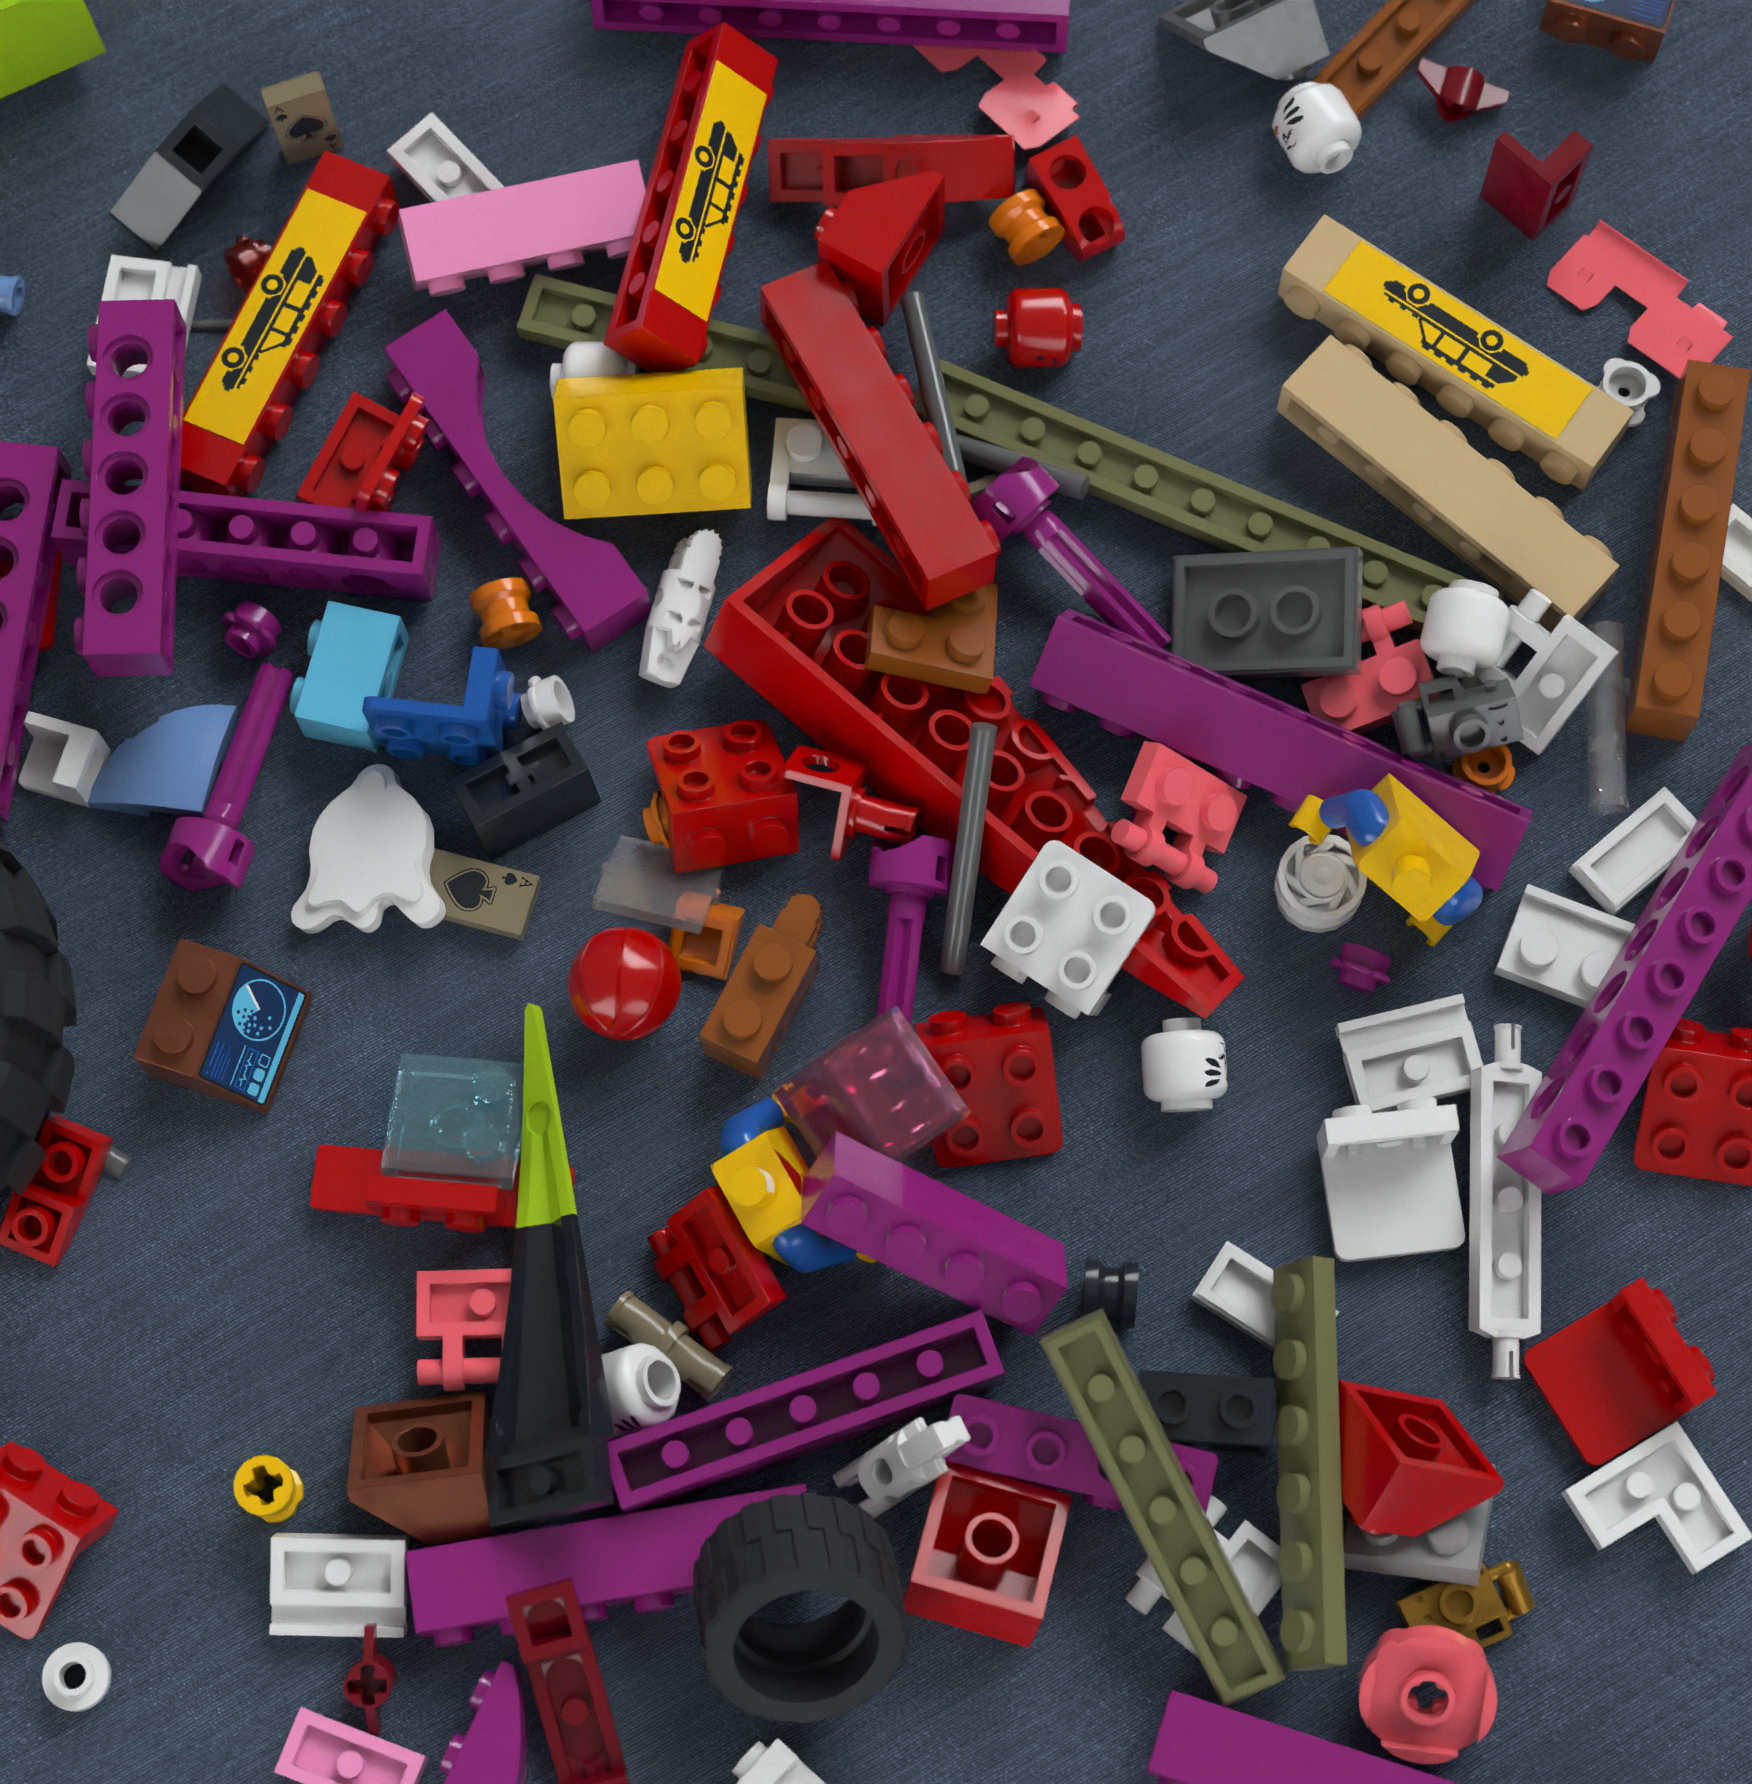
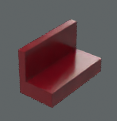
(1530, 190)

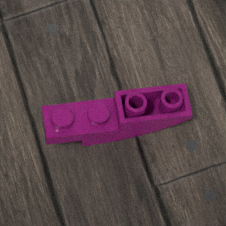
(498, 1737)

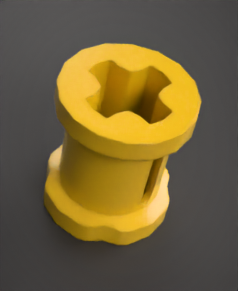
(250, 1480)

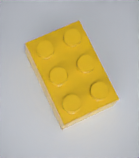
(653, 443)

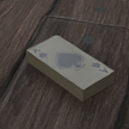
(302, 117)
(484, 893)

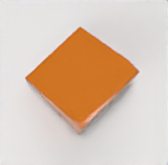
(714, 948)

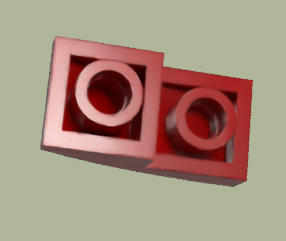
(54, 1202)

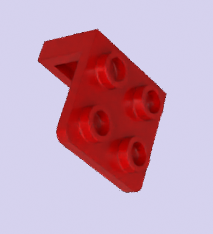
(364, 455)
(725, 795)
(1005, 1078)
(1699, 1106)
(1620, 1373)
(42, 1530)

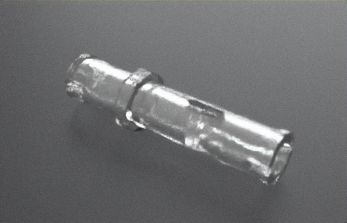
(1608, 728)

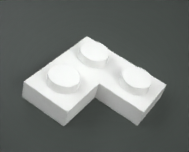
(1664, 1482)

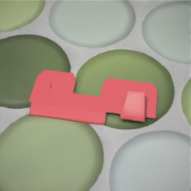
(1021, 101)
(1669, 328)

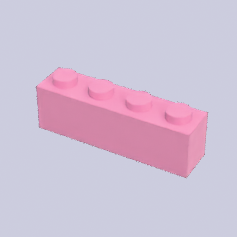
(522, 227)

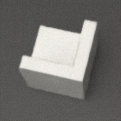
(62, 758)

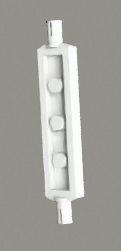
(1502, 1209)

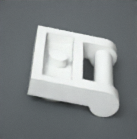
(807, 458)

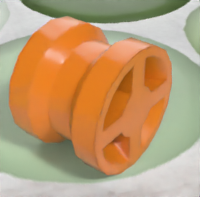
(1026, 227)
(505, 613)

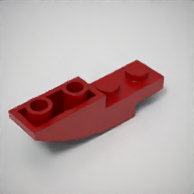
(830, 167)

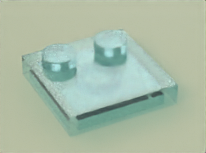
(455, 1120)

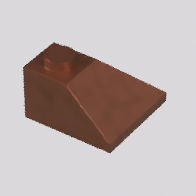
(424, 1466)

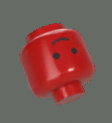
(1038, 328)

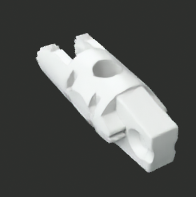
(680, 609)
(903, 1463)

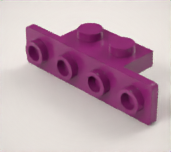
(1053, 1451)

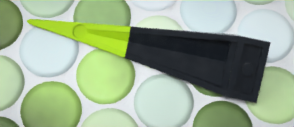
(551, 1391)

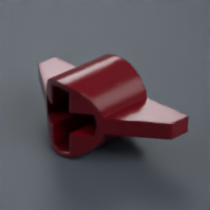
(1459, 90)
(370, 1680)

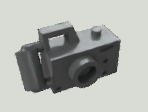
(1458, 720)

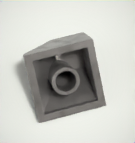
(1262, 35)

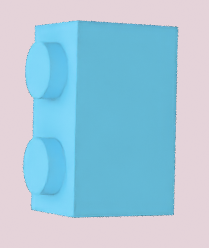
(352, 657)

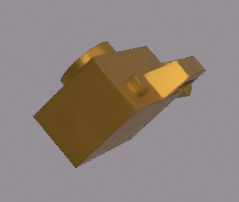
(1470, 1606)

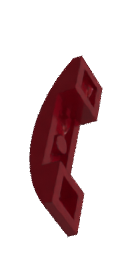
(567, 1684)

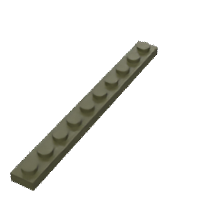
(1176, 490)

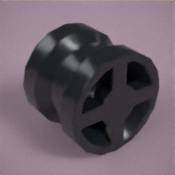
(1112, 1290)

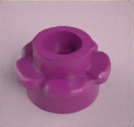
(251, 630)
(1361, 968)

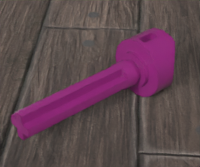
(1019, 504)
(215, 846)
(910, 877)

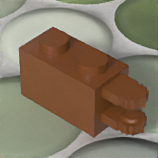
(766, 989)

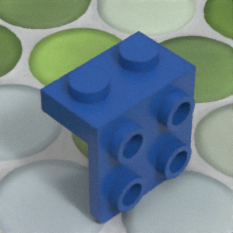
(463, 732)

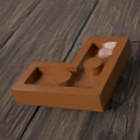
(945, 649)

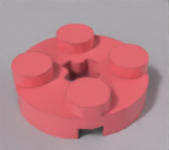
(1419, 1655)

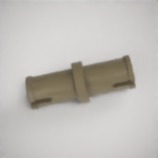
(694, 1363)

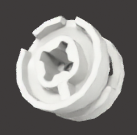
(1319, 884)

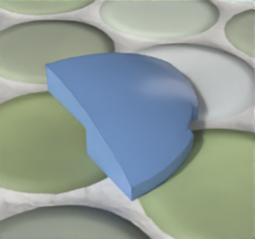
(167, 764)

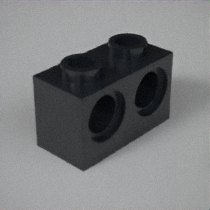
(1212, 1410)

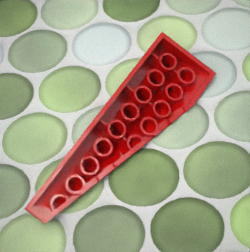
(802, 646)

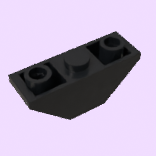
(188, 166)

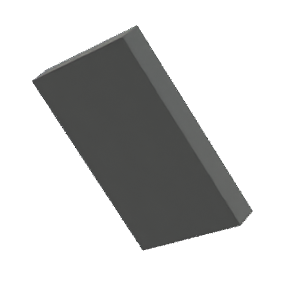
(1270, 612)

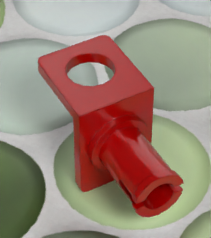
(856, 809)

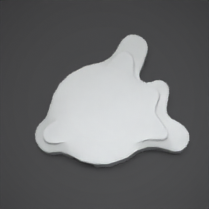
(370, 854)

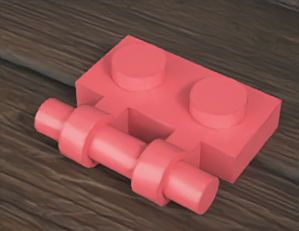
(1385, 679)
(1186, 800)
(458, 1308)

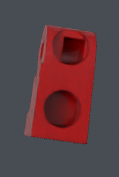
(1076, 198)

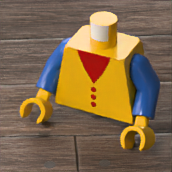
(1402, 851)
(765, 1184)

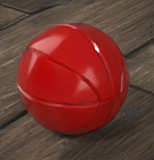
(624, 983)

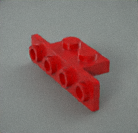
(353, 1184)

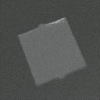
(644, 887)

